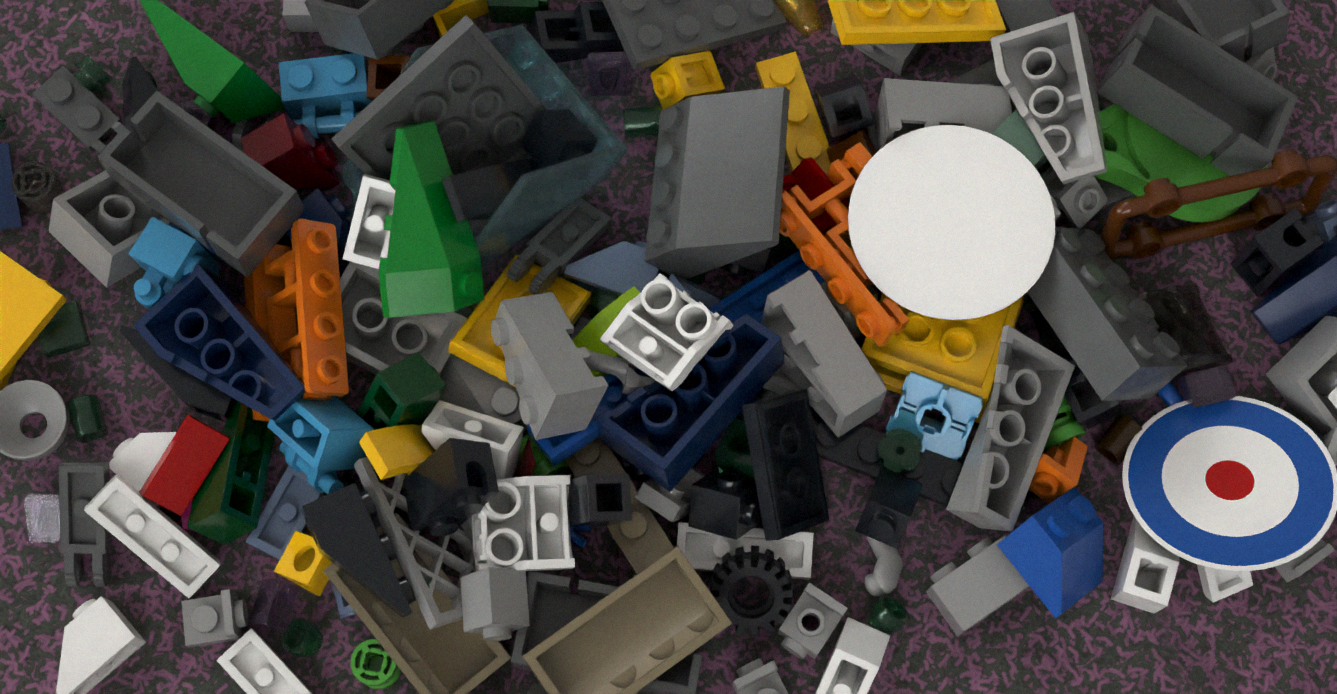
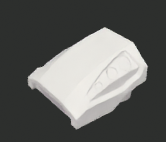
(664, 332)
(525, 526)

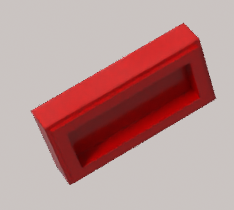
(184, 465)

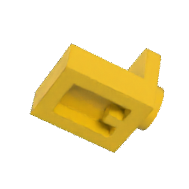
(686, 77)

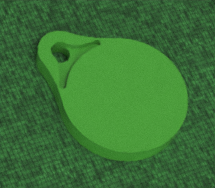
(1144, 154)

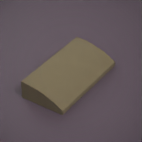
(631, 633)
(433, 659)

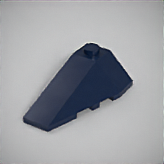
(1302, 298)
(219, 341)

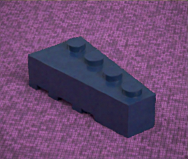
(671, 430)

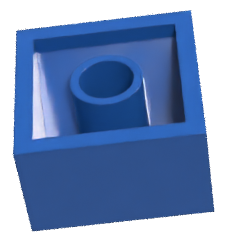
(1059, 551)

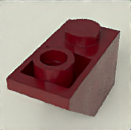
(292, 154)

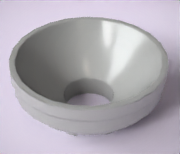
(21, 401)

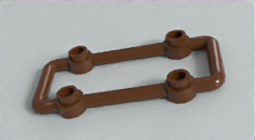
(1164, 198)

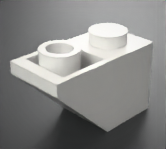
(1145, 572)

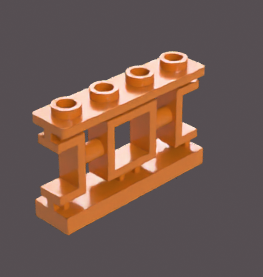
(832, 255)
(309, 281)

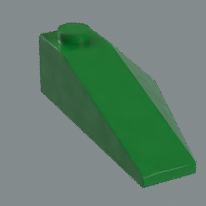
(210, 70)
(430, 256)

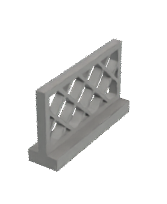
(405, 540)

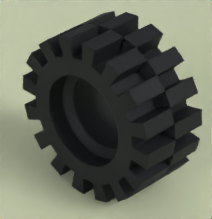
(759, 565)

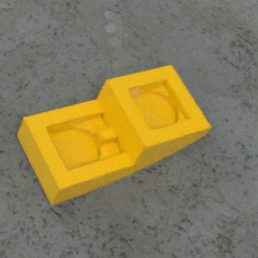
(396, 449)

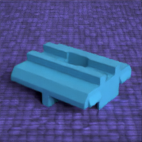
(957, 406)

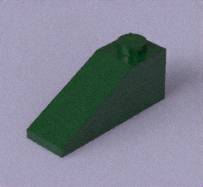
(402, 394)
(234, 488)

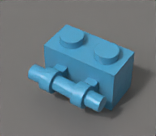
(324, 88)
(166, 258)
(320, 440)

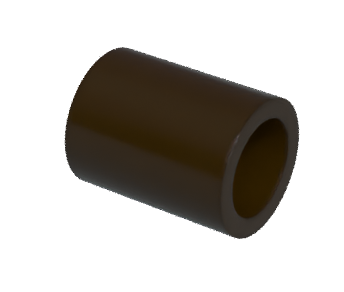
(1117, 438)

